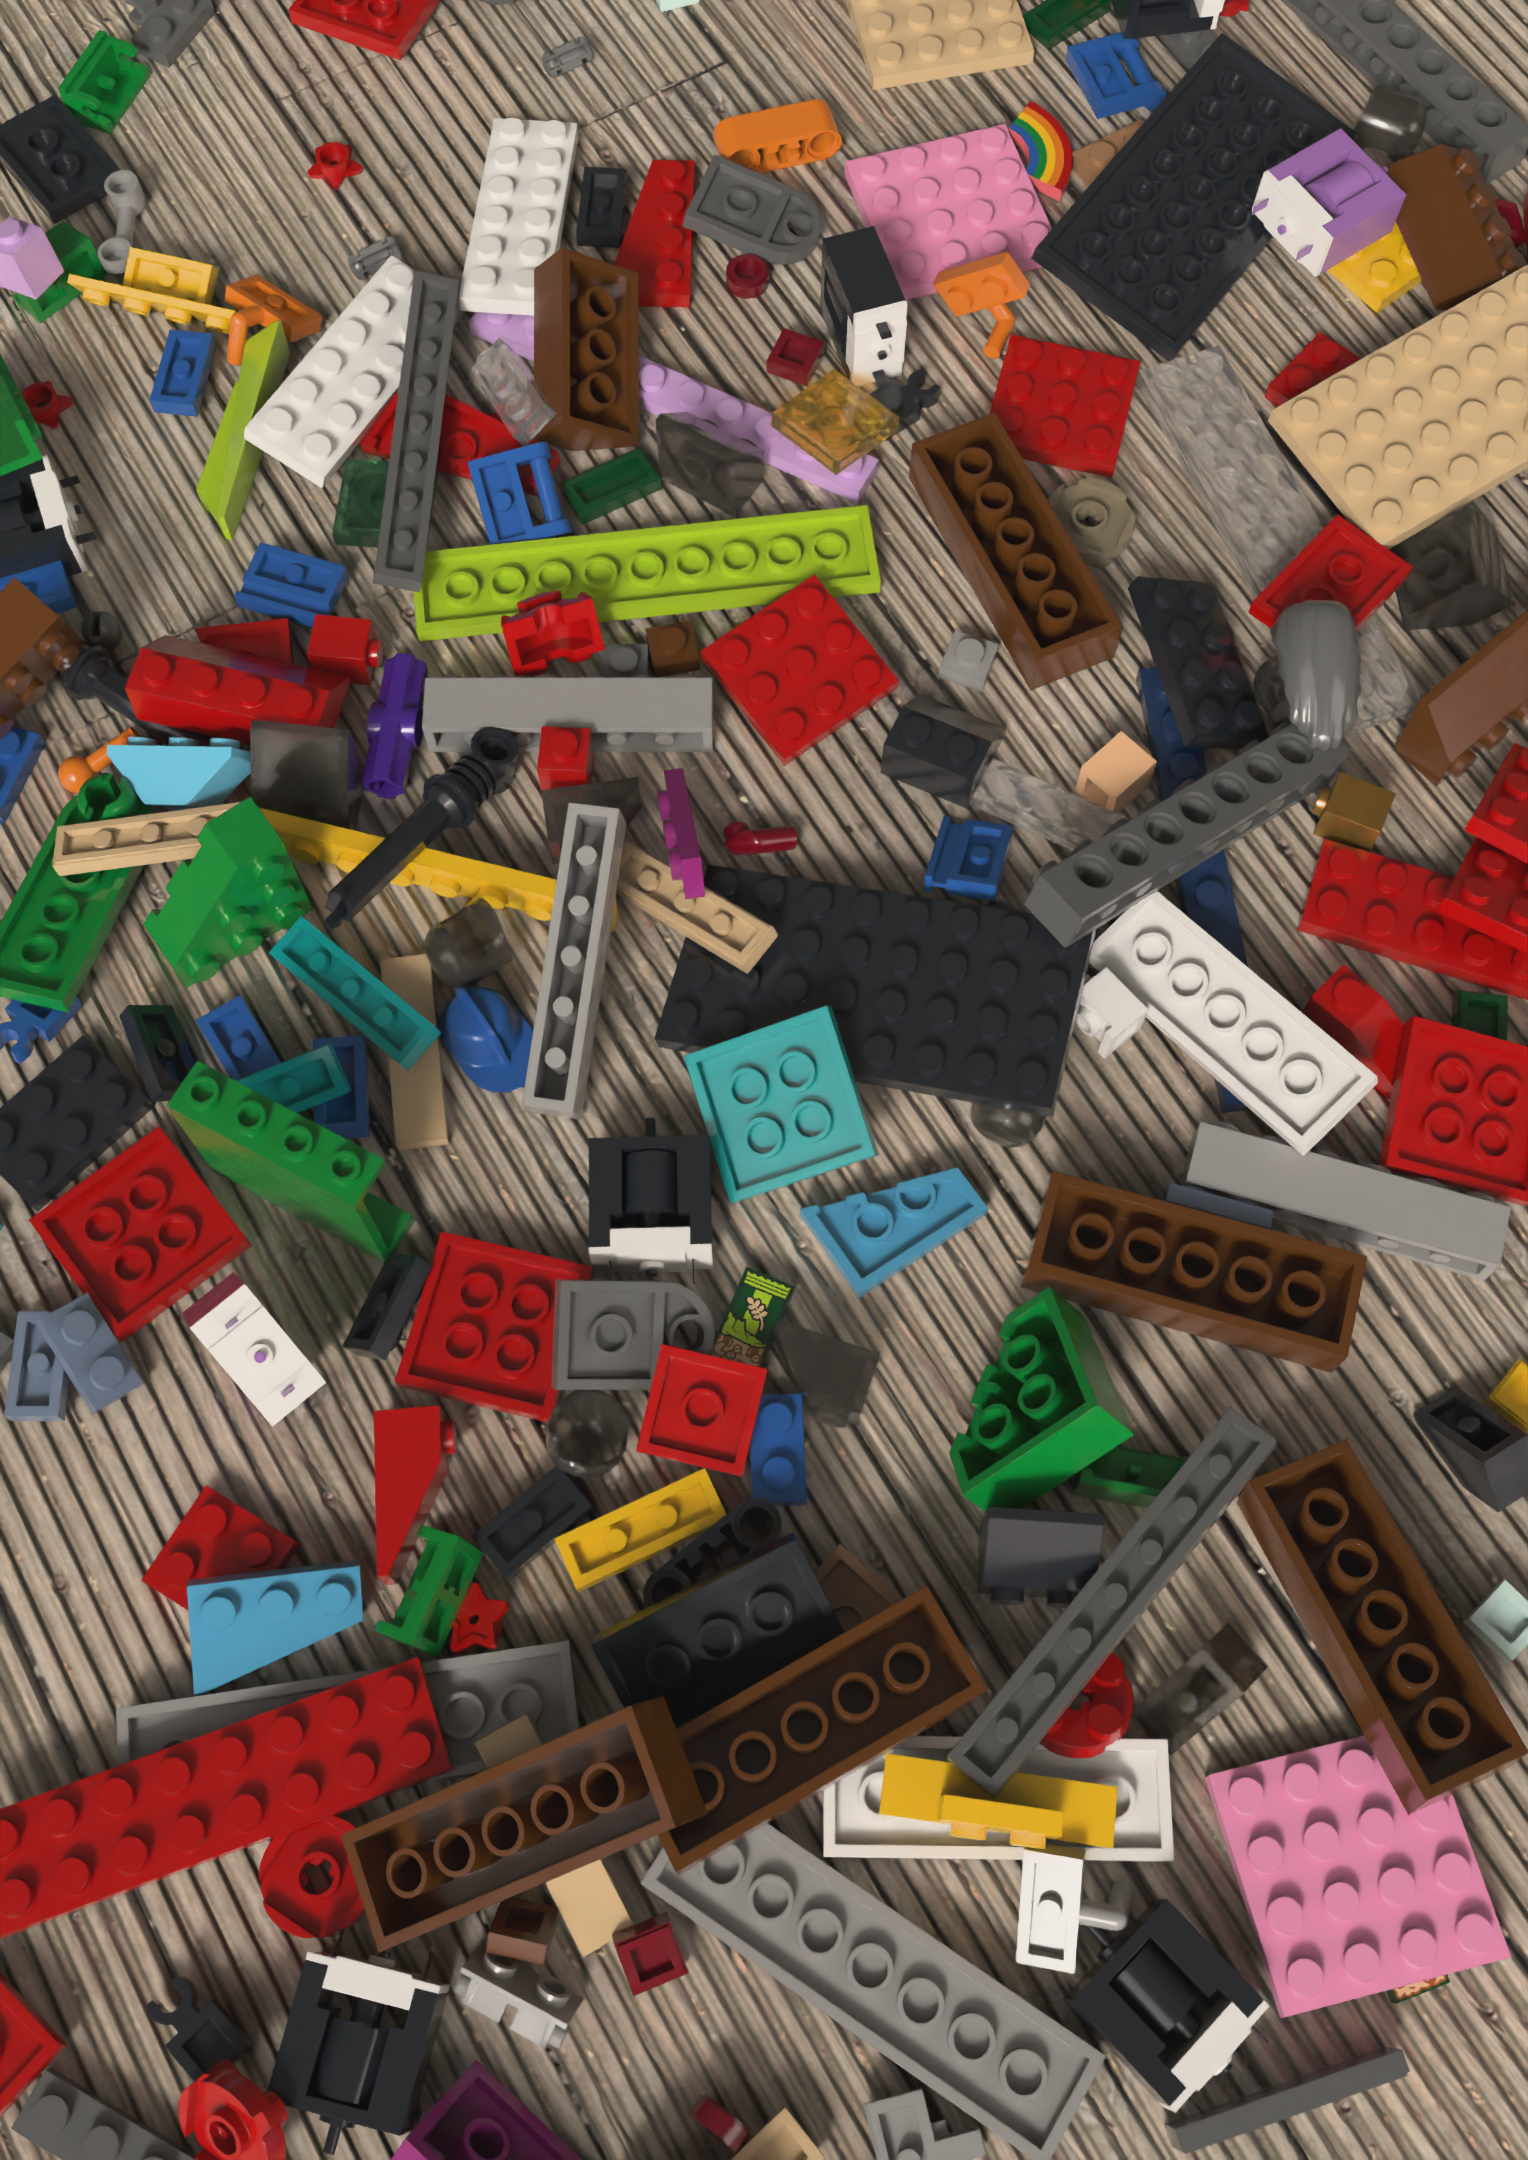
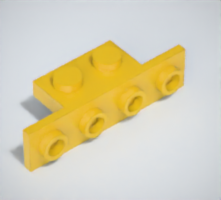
(161, 284)
(1026, 1808)

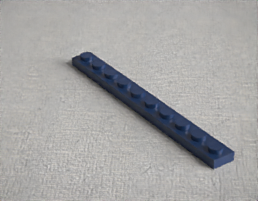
(1206, 889)

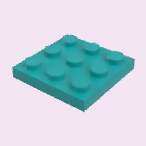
(781, 1104)

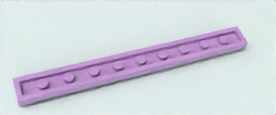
(671, 392)

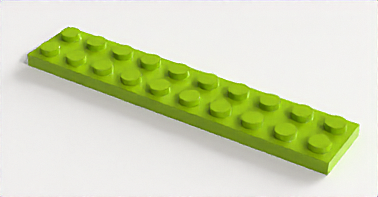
(650, 569)

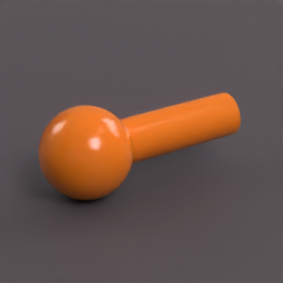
(78, 769)

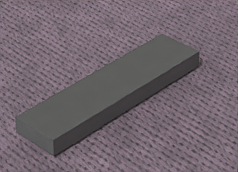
(1287, 2099)

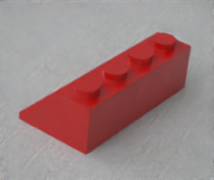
(225, 689)

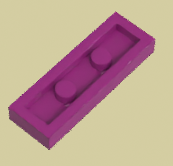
(681, 834)

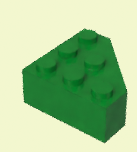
(227, 896)
(1038, 1408)

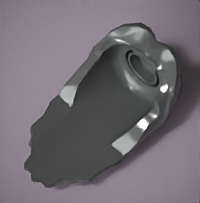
(1319, 668)

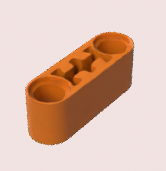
(779, 136)

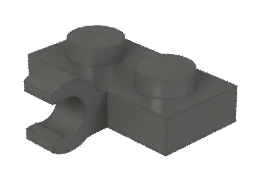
(168, 27)

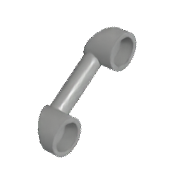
(128, 201)

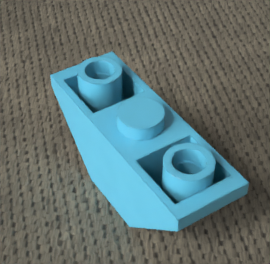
(183, 771)

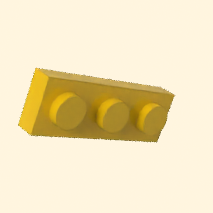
(640, 1530)

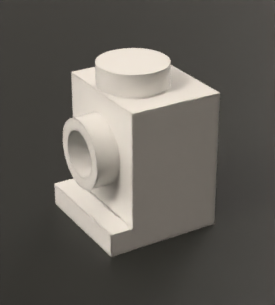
(1109, 1011)

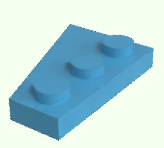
(892, 1228)
(266, 1615)

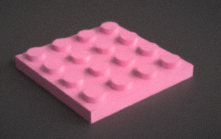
(949, 205)
(1347, 1882)

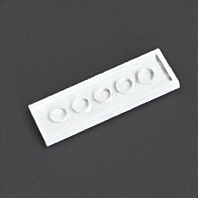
(517, 213)
(341, 381)
(1232, 1022)
(1133, 1765)

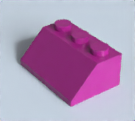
(481, 2122)

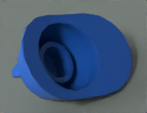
(487, 1038)

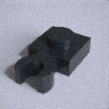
(907, 400)
(202, 2034)

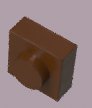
(672, 649)
(522, 1930)

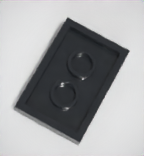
(54, 159)
(65, 1122)

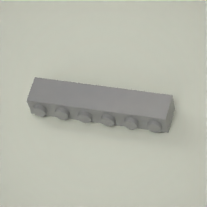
(620, 712)
(574, 961)
(1350, 1200)

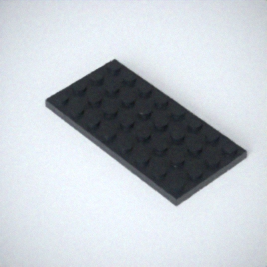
(1172, 211)
(919, 987)

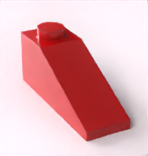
(1360, 1023)
(409, 1472)

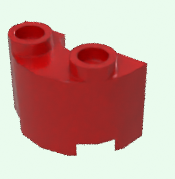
(550, 630)

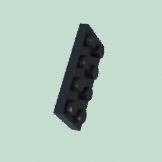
(1197, 663)
(720, 1632)

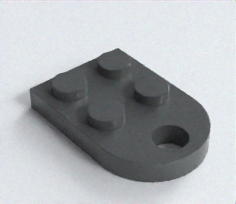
(753, 213)
(614, 1329)

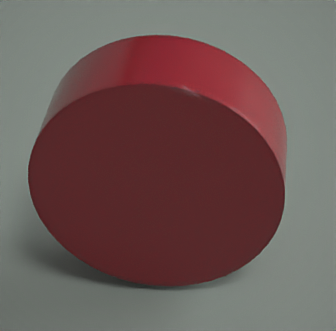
(747, 276)
(719, 2123)

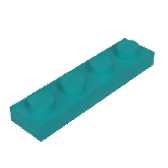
(355, 993)

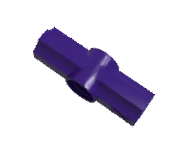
(395, 726)

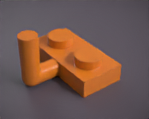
(985, 285)
(263, 304)

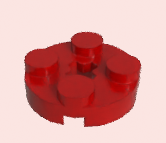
(1101, 1720)
(286, 1884)
(233, 2116)

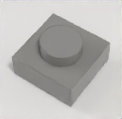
(968, 660)

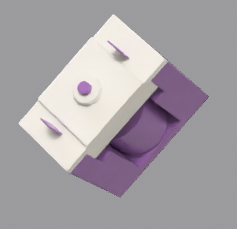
(1328, 202)
(253, 1348)

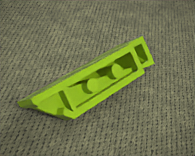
(232, 458)

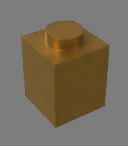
(1352, 812)

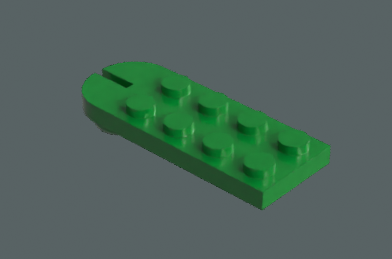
(63, 921)

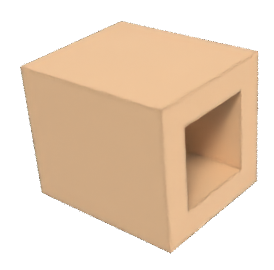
(1116, 773)

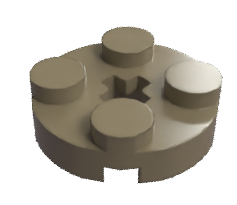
(1111, 513)

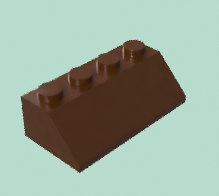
(1452, 225)
(587, 351)
(1470, 707)

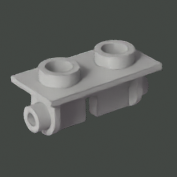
(542, 2002)

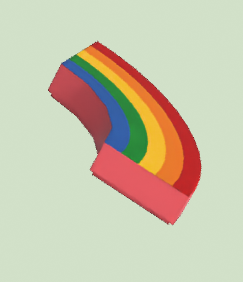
(1045, 148)

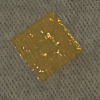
(835, 421)

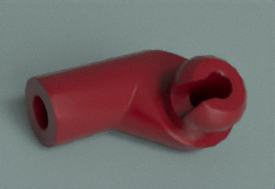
(758, 841)

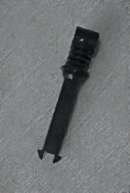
(95, 677)
(447, 803)

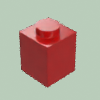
(345, 647)
(565, 757)

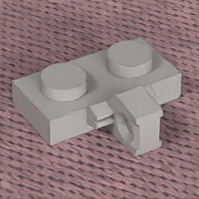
(904, 2131)

